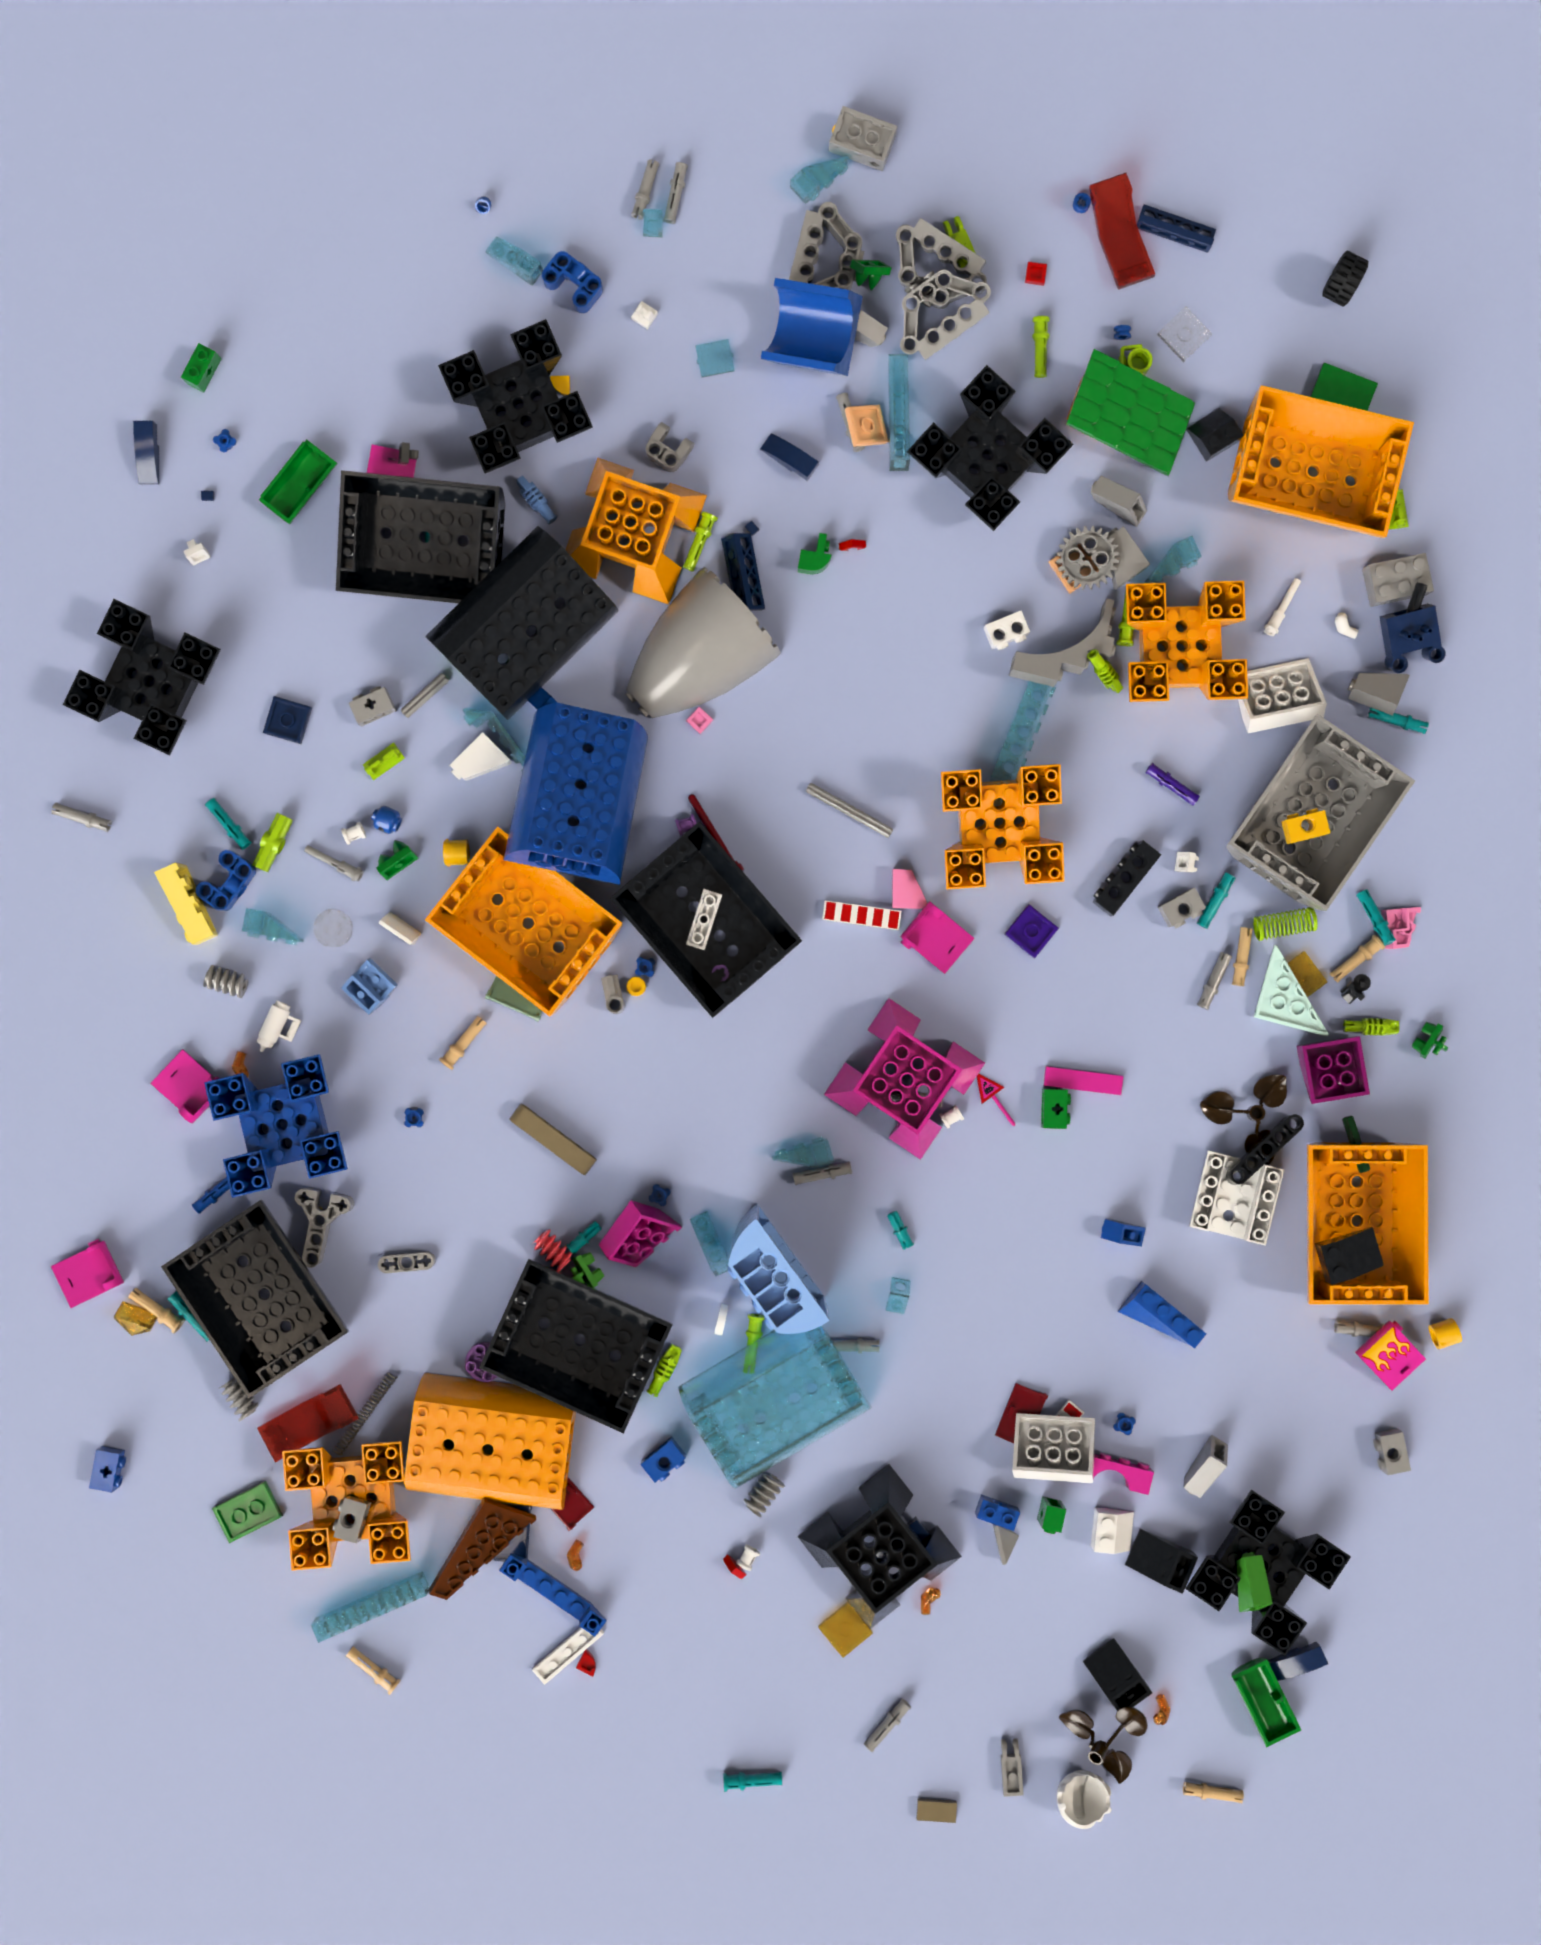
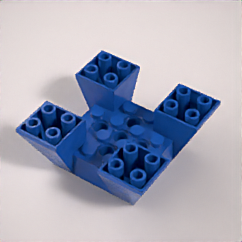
(255, 1107)

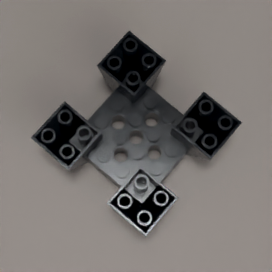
(490, 393)
(953, 457)
(139, 651)
(884, 1521)
(1256, 1531)

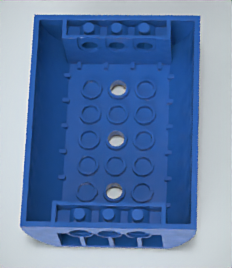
(549, 796)

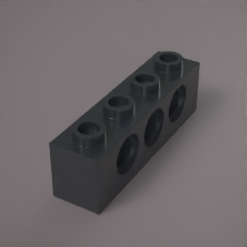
(1148, 857)

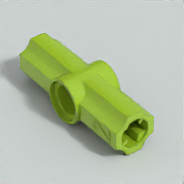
(272, 842)

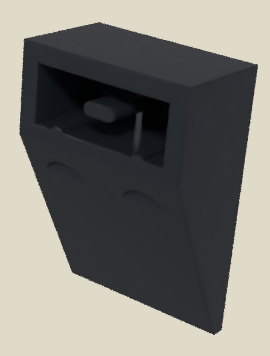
(1161, 1560)
(1117, 1676)

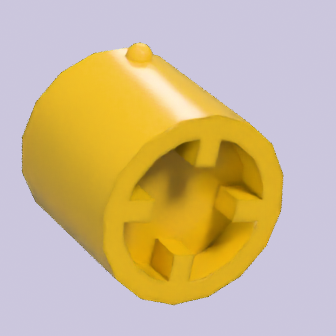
(456, 852)
(1445, 1333)

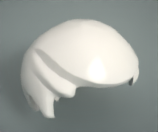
(1083, 1799)

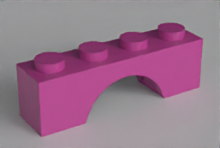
(1137, 1476)

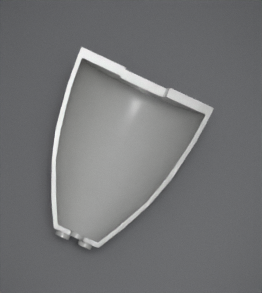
(698, 649)

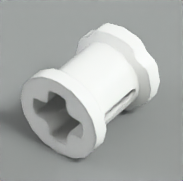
(353, 833)
(951, 1116)
(748, 1557)

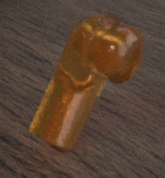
(238, 1064)
(573, 1556)
(927, 1598)
(1164, 1712)

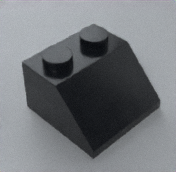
(1215, 434)

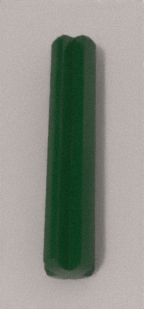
(1354, 1138)

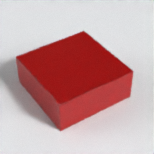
(1035, 273)

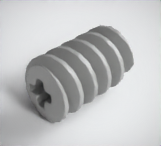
(225, 982)
(239, 1399)
(763, 1494)

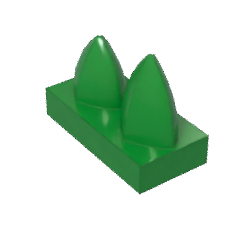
(869, 269)
(402, 858)

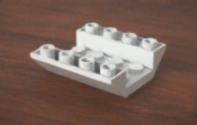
(1250, 1202)

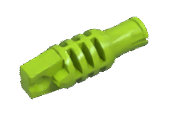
(1105, 671)
(1372, 1026)
(664, 1369)

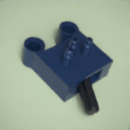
(1411, 631)

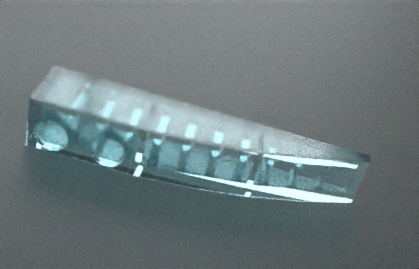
(898, 412)

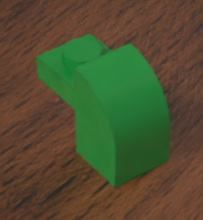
(815, 562)

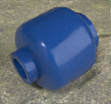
(386, 819)

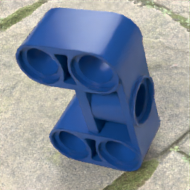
(576, 273)
(232, 887)

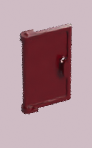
(1022, 1401)
(575, 1506)

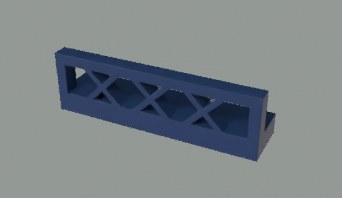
(1175, 231)
(739, 572)

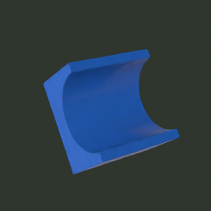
(814, 327)

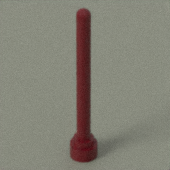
(709, 826)

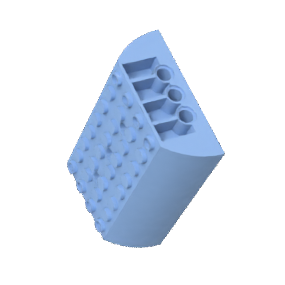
(761, 1265)

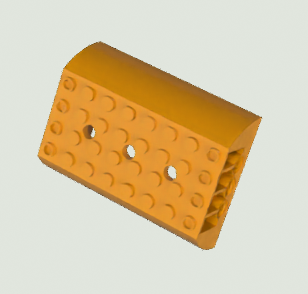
(1333, 441)
(497, 933)
(1389, 1200)
(491, 1414)

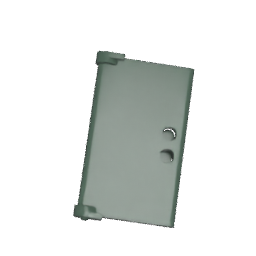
(507, 996)

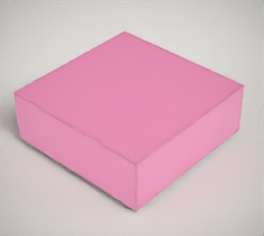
(699, 720)

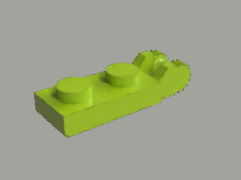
(961, 237)

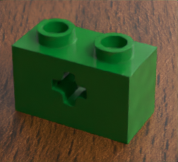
(201, 367)
(1049, 1118)
(1051, 1515)

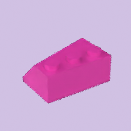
(637, 1233)

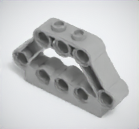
(842, 233)
(920, 233)
(957, 284)

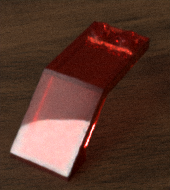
(1119, 232)
(308, 1421)

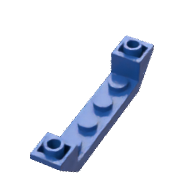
(555, 1591)

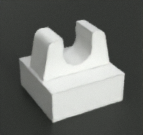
(644, 315)
(196, 552)
(1185, 862)

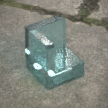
(653, 223)

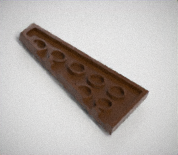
(480, 1542)

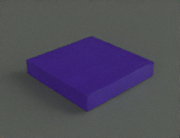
(1031, 931)

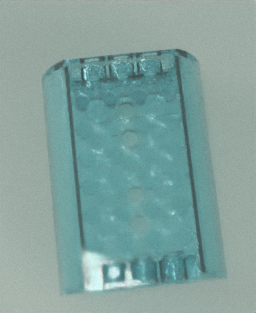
(760, 1382)

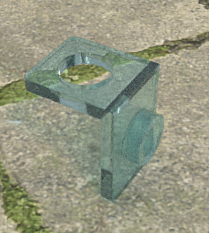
(897, 1298)

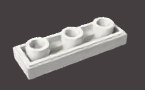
(707, 907)

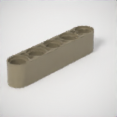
(553, 1139)

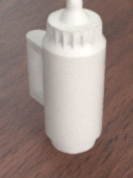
(274, 1024)

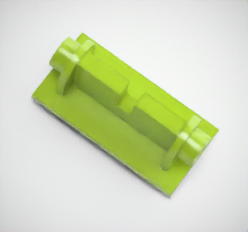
(1399, 514)
(383, 761)

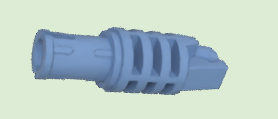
(536, 499)

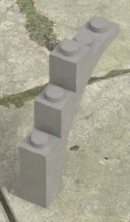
(1049, 668)

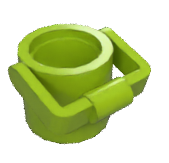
(1138, 359)

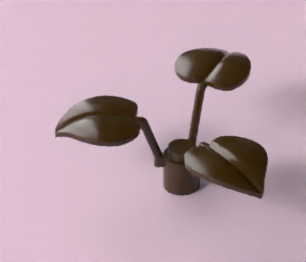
(1271, 1091)
(1116, 1762)

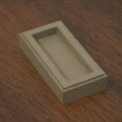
(936, 1810)

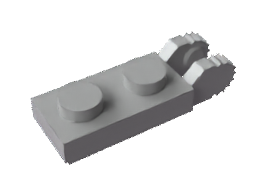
(1011, 1770)

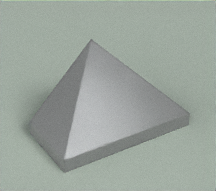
(1005, 1541)

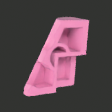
(906, 890)
(1401, 925)

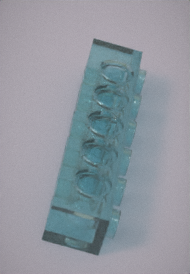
(1013, 738)
(370, 1607)

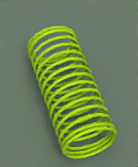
(1260, 932)

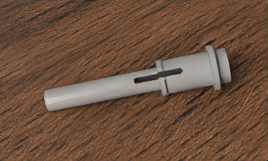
(342, 867)

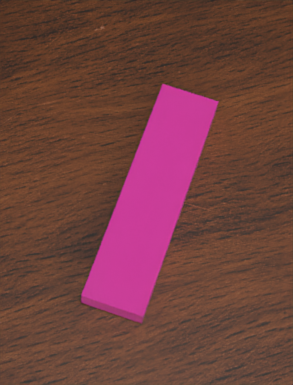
(1083, 1080)

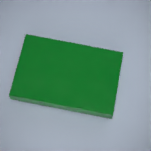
(1343, 387)
(247, 1512)

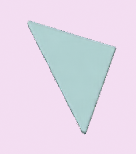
(1284, 999)

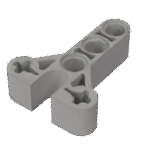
(312, 1210)

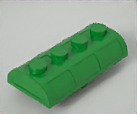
(297, 481)
(1265, 1701)

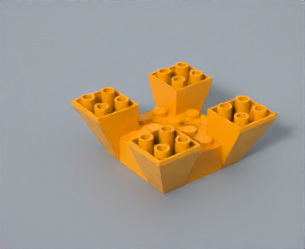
(661, 509)
(1218, 606)
(1039, 857)
(375, 1472)

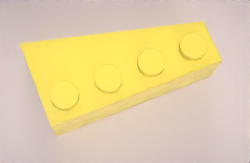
(187, 905)

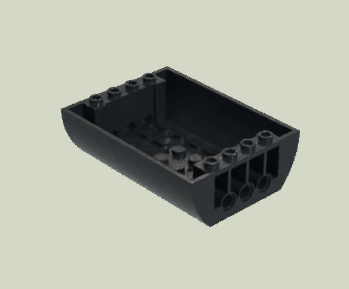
(743, 915)

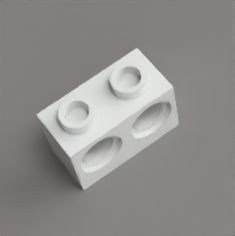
(1004, 626)

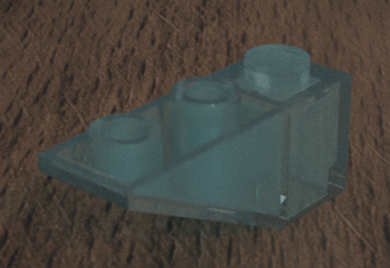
(815, 177)
(515, 260)
(1181, 554)
(266, 924)
(811, 1155)
(710, 1243)

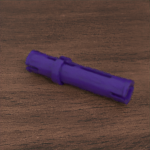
(1168, 781)

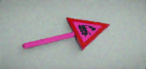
(988, 1089)

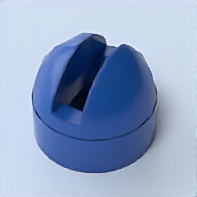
(483, 208)

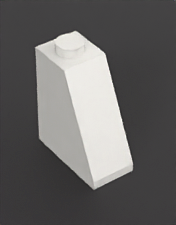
(478, 759)

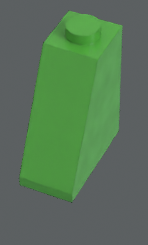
(1253, 1585)

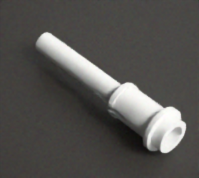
(1278, 615)

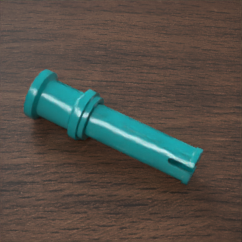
(743, 1780)

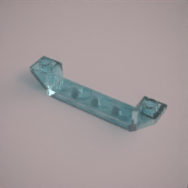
(478, 717)

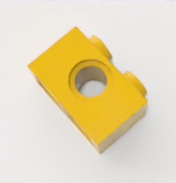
(1317, 826)

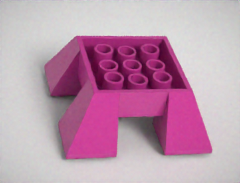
(939, 1073)

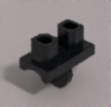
(1355, 988)

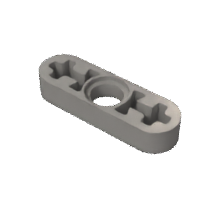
(392, 1258)

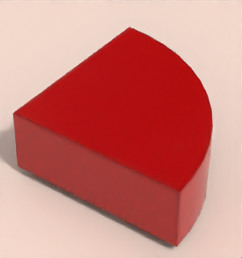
(852, 543)
(733, 1567)
(587, 1663)

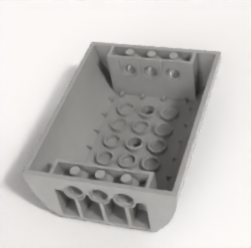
(1355, 811)

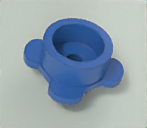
(224, 446)
(649, 970)
(410, 1113)
(664, 1194)
(1127, 1429)

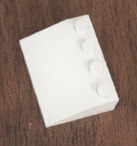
(1281, 696)
(1054, 1448)

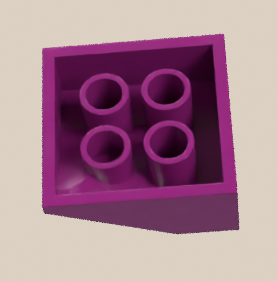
(1333, 1069)

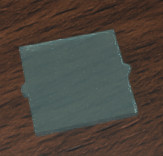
(714, 358)

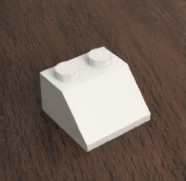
(1112, 1530)

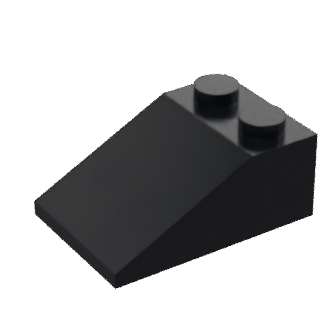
(1349, 1255)

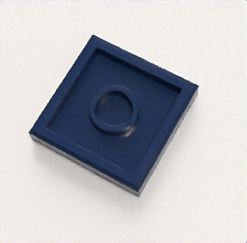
(287, 720)

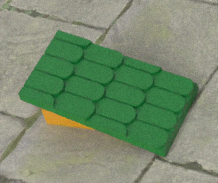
(1130, 412)

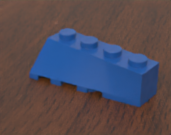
(1157, 1313)

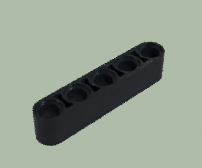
(1273, 1147)

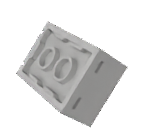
(862, 138)
(1396, 579)

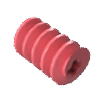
(552, 1250)

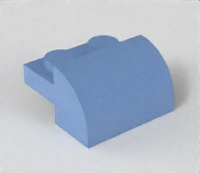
(369, 986)

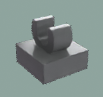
(406, 454)

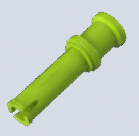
(1040, 337)
(702, 532)
(1126, 630)
(754, 1329)

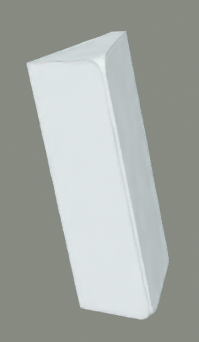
(400, 928)

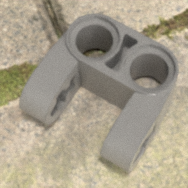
(665, 452)

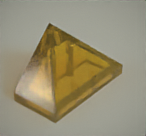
(134, 1319)

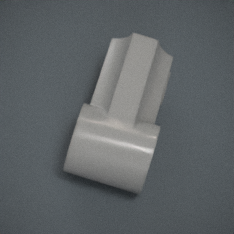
(612, 992)

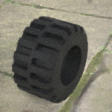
(1345, 278)

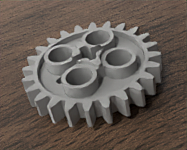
(1102, 547)

